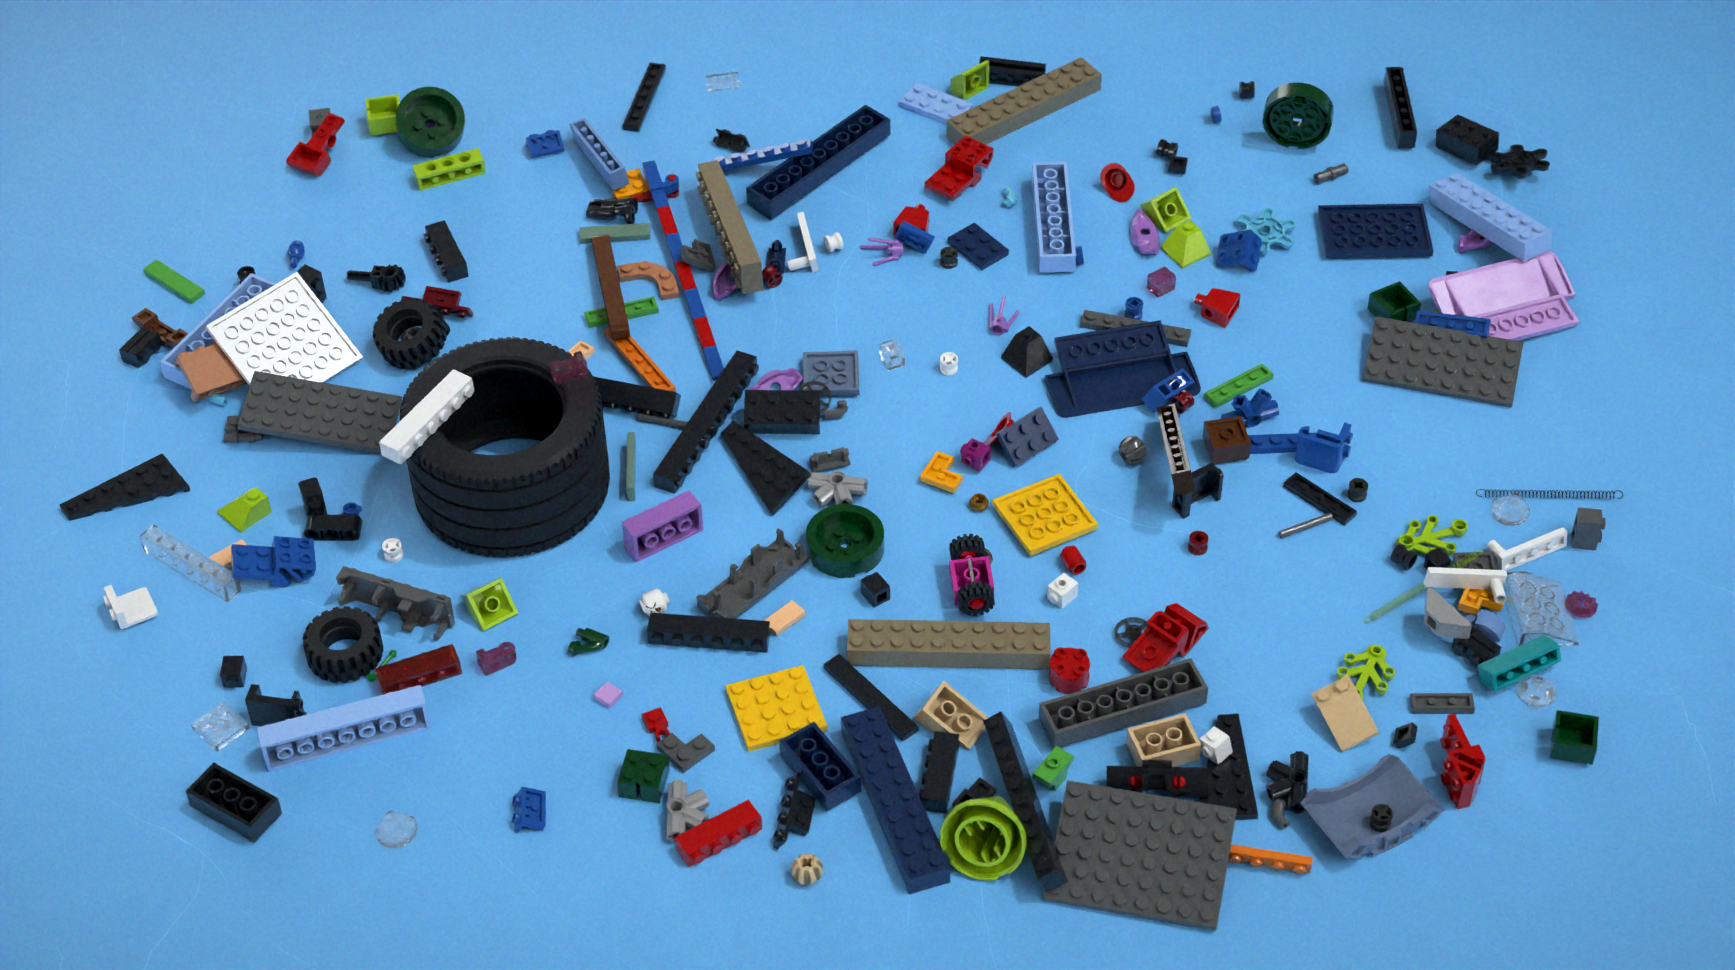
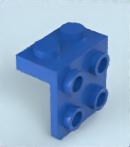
(1239, 248)

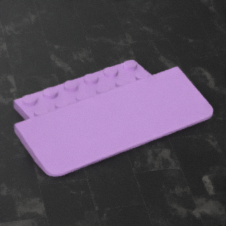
(1515, 294)

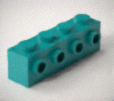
(1519, 663)

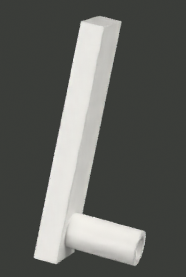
(809, 260)
(1529, 550)
(1468, 579)

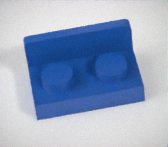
(545, 143)
(914, 237)
(529, 809)

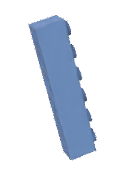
(599, 153)

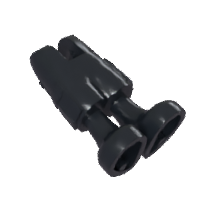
(610, 208)

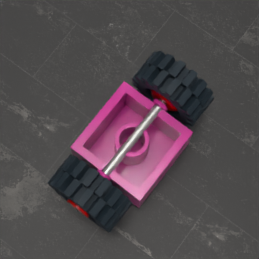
(971, 575)

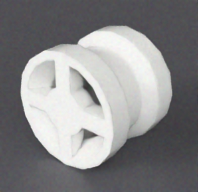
(833, 242)
(948, 363)
(392, 550)

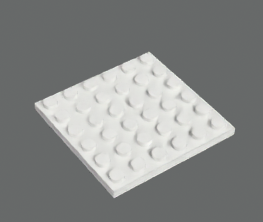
(284, 335)

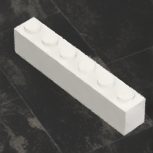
(426, 417)

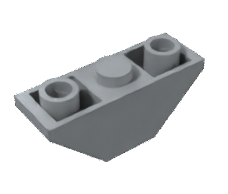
(1444, 618)

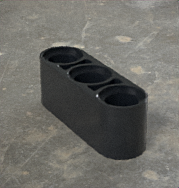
(333, 527)

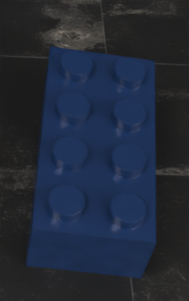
(821, 766)

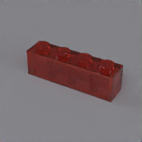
(419, 670)

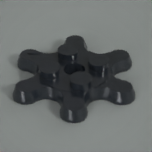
(1519, 161)

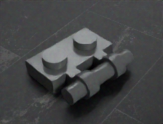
(235, 435)

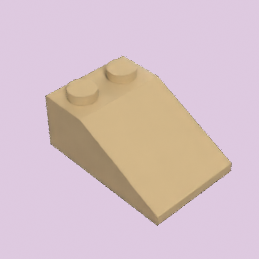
(951, 713)
(1345, 713)

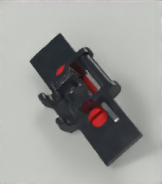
(1160, 775)

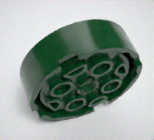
(1299, 102)
(425, 106)
(841, 525)

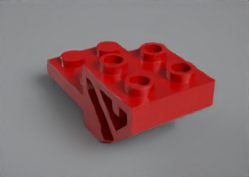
(960, 168)
(1167, 634)
(1462, 764)

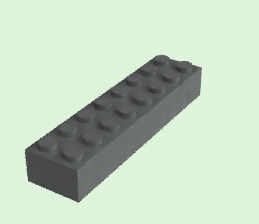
(1122, 703)

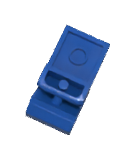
(275, 563)

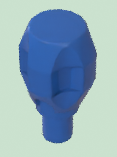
(295, 252)

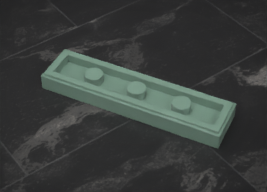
(616, 232)
(631, 466)

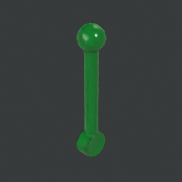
(371, 677)

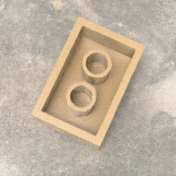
(1164, 740)

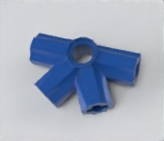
(1255, 410)

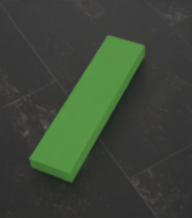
(174, 281)
(633, 310)
(1239, 385)

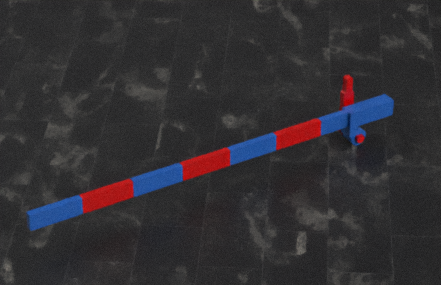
(659, 192)

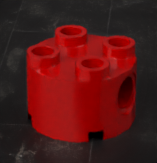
(1069, 670)

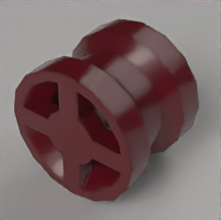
(771, 276)
(1183, 401)
(1198, 543)

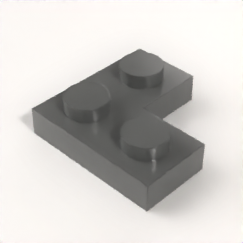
(699, 255)
(686, 755)

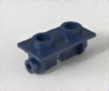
(777, 256)

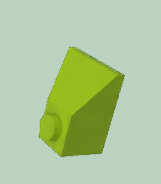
(970, 81)
(1166, 210)
(1186, 244)
(246, 509)
(489, 603)

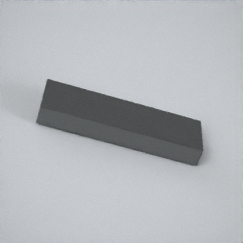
(1442, 703)

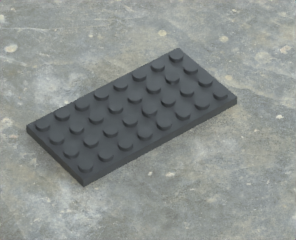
(1443, 361)
(318, 412)

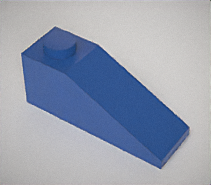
(1165, 390)

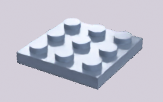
(835, 369)

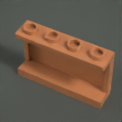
(208, 371)

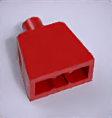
(913, 215)
(1218, 305)

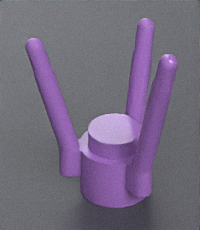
(893, 248)
(998, 324)

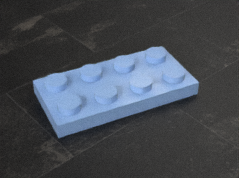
(933, 103)

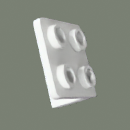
(130, 607)

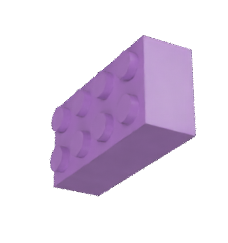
(662, 526)

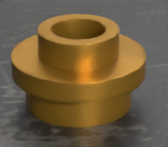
(978, 502)

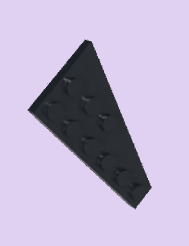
(767, 468)
(129, 488)
(1231, 780)

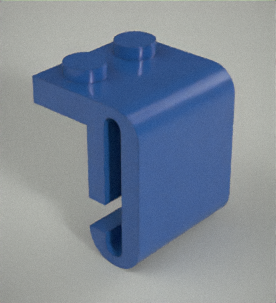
(1325, 450)

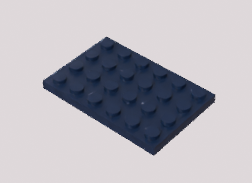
(1375, 230)

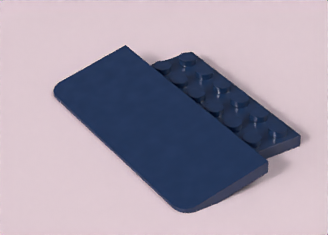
(1113, 368)

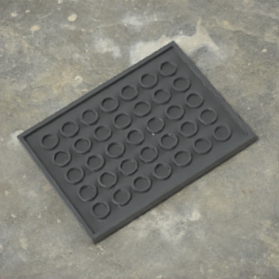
(1143, 854)

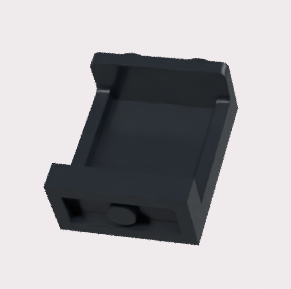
(1207, 482)
(269, 709)

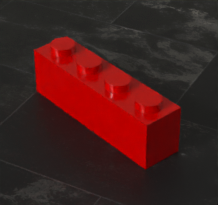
(718, 833)

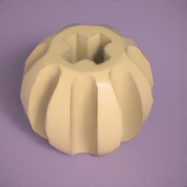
(807, 869)

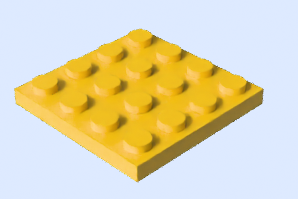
(1044, 514)
(774, 706)

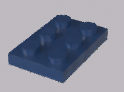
(978, 246)
(1027, 436)

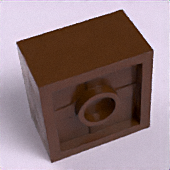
(1226, 440)

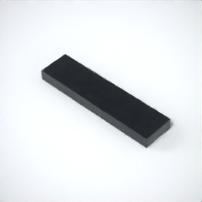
(1320, 498)

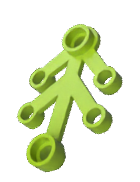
(1458, 529)
(1375, 655)

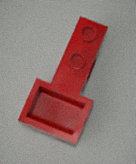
(312, 156)

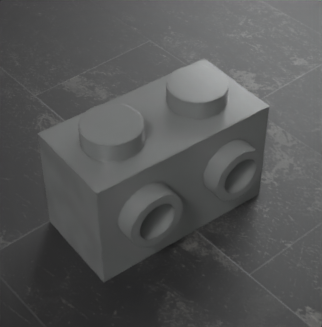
(1587, 528)

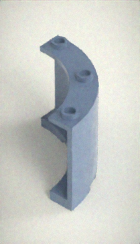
(1347, 809)

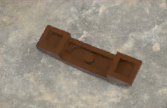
(168, 335)

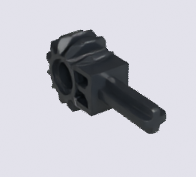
(381, 277)

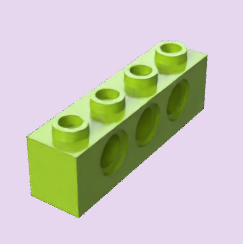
(448, 169)

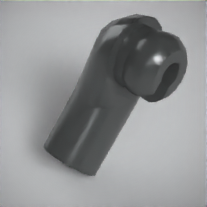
(838, 412)
(1277, 813)

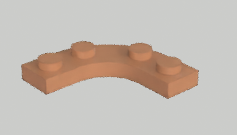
(653, 272)

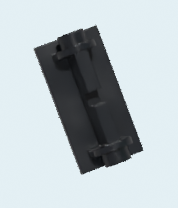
(738, 142)

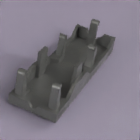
(754, 579)
(411, 603)

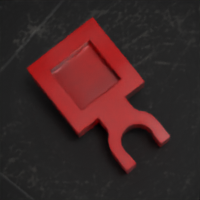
(656, 722)

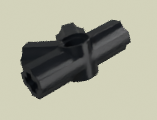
(1289, 781)

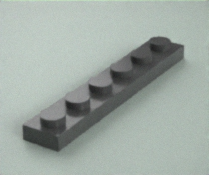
(1096, 320)

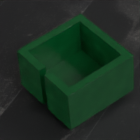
(1394, 303)
(1574, 737)
(645, 769)

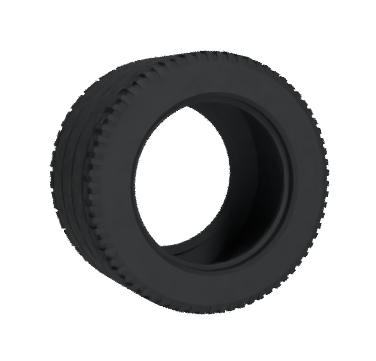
(517, 498)

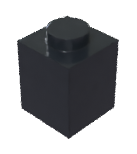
(875, 589)
(233, 671)

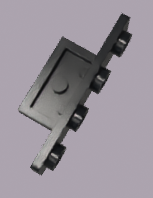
(795, 811)

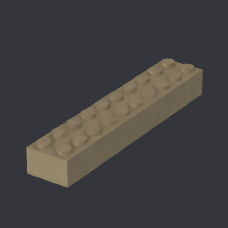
(1026, 103)
(729, 227)
(948, 644)

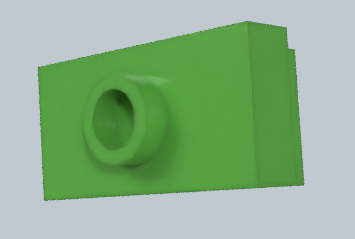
(1054, 768)

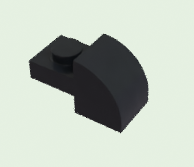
(978, 790)

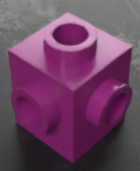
(975, 454)

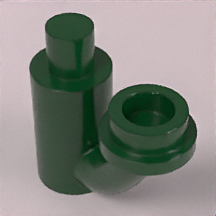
(596, 639)

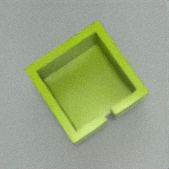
(382, 114)

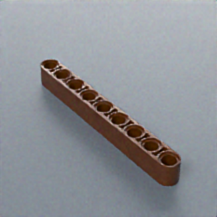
(610, 287)

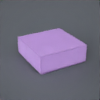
(608, 694)

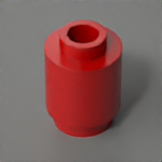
(1073, 559)

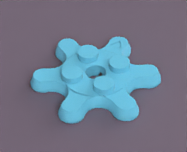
(1268, 223)

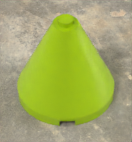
(983, 838)

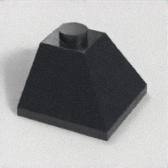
(1027, 352)

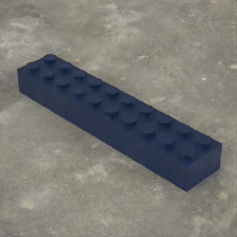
(829, 155)
(895, 800)

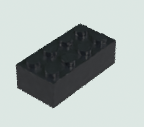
(782, 411)
(234, 802)

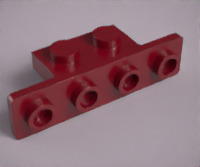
(445, 301)

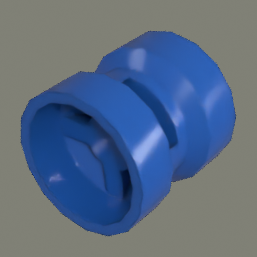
(1134, 308)

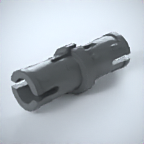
(1330, 173)

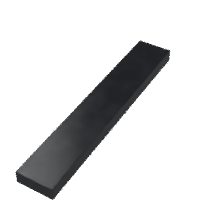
(644, 97)
(870, 696)

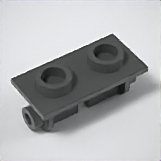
(825, 461)

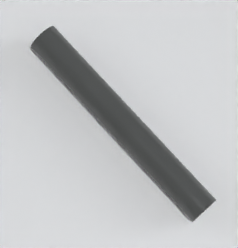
(661, 420)
(1305, 525)

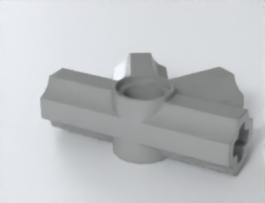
(836, 487)
(684, 809)

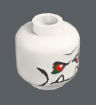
(654, 602)

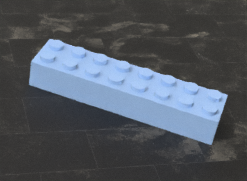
(1053, 217)
(1490, 217)
(199, 336)
(344, 728)

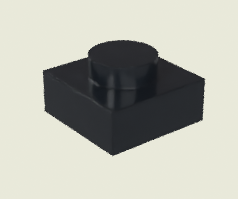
(1177, 165)
(1405, 735)

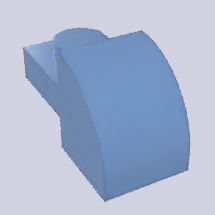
(1488, 624)

